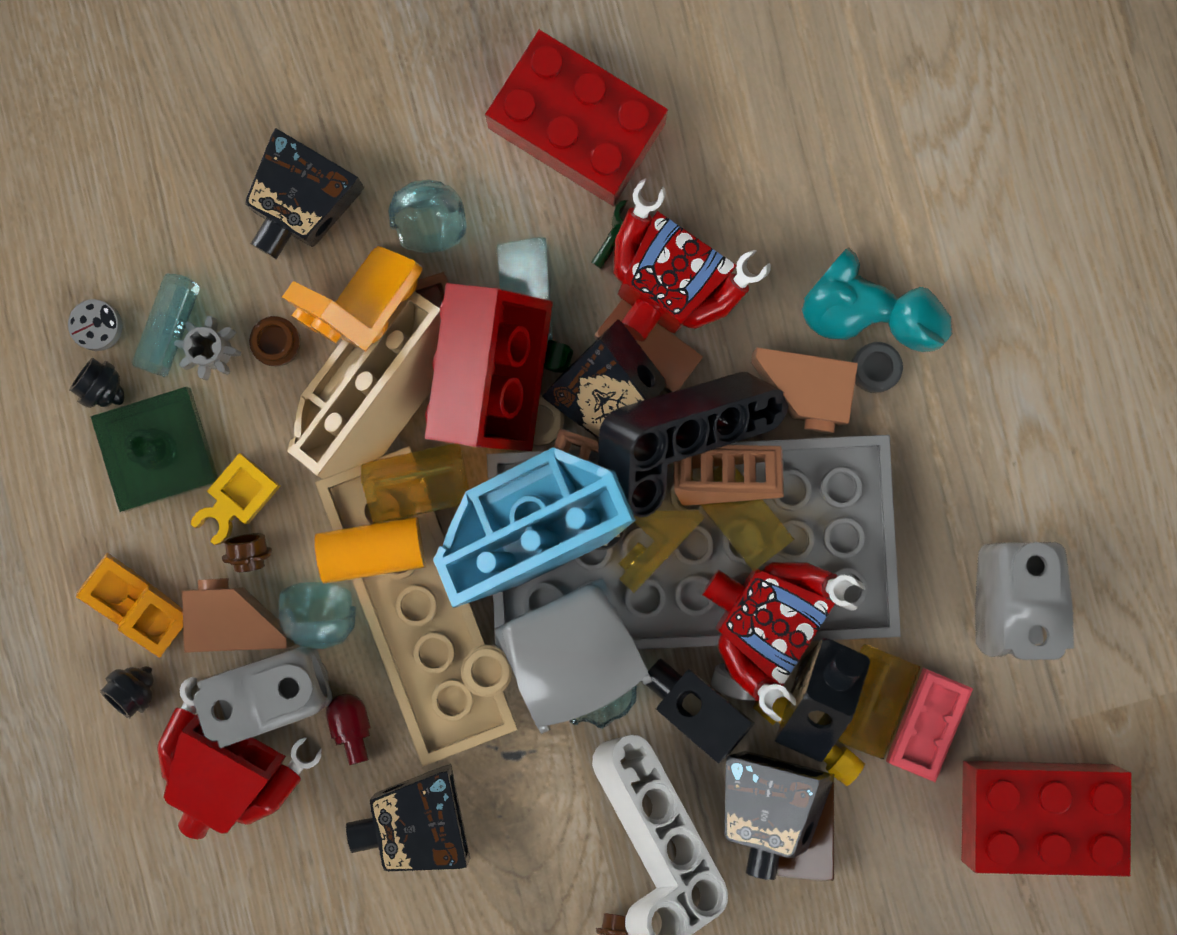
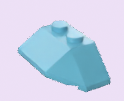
(529, 524)

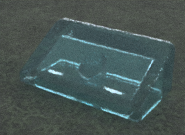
(525, 269)
(166, 324)

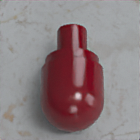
(349, 726)

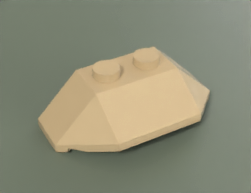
(367, 397)

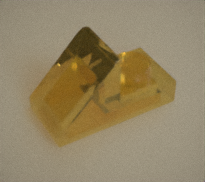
(667, 532)

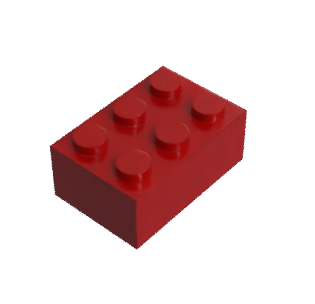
(576, 117)
(488, 368)
(1046, 818)

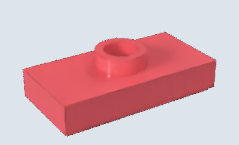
(929, 725)

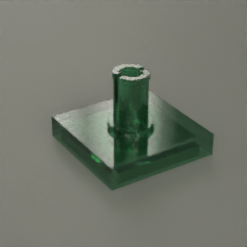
(154, 449)

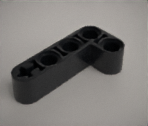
(652, 433)

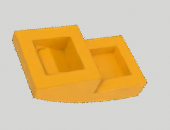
(132, 604)

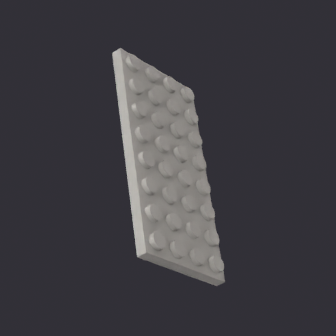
(832, 506)

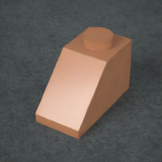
(813, 386)
(228, 620)

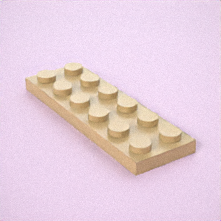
(420, 635)

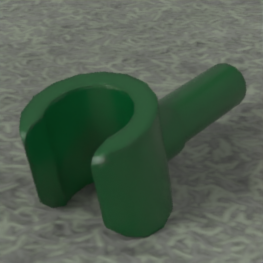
(609, 244)
(557, 356)

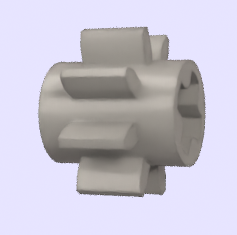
(193, 348)

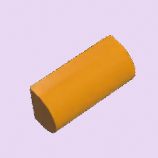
(369, 550)

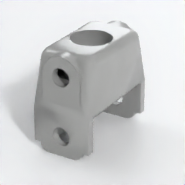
(1017, 595)
(572, 655)
(263, 695)

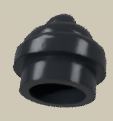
(98, 385)
(129, 690)

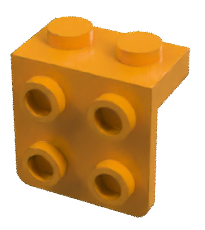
(365, 303)

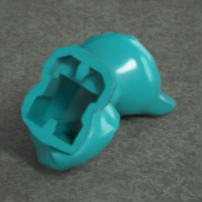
(847, 303)

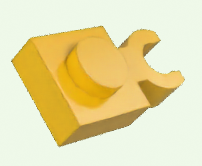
(239, 493)

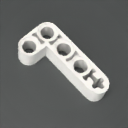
(650, 838)

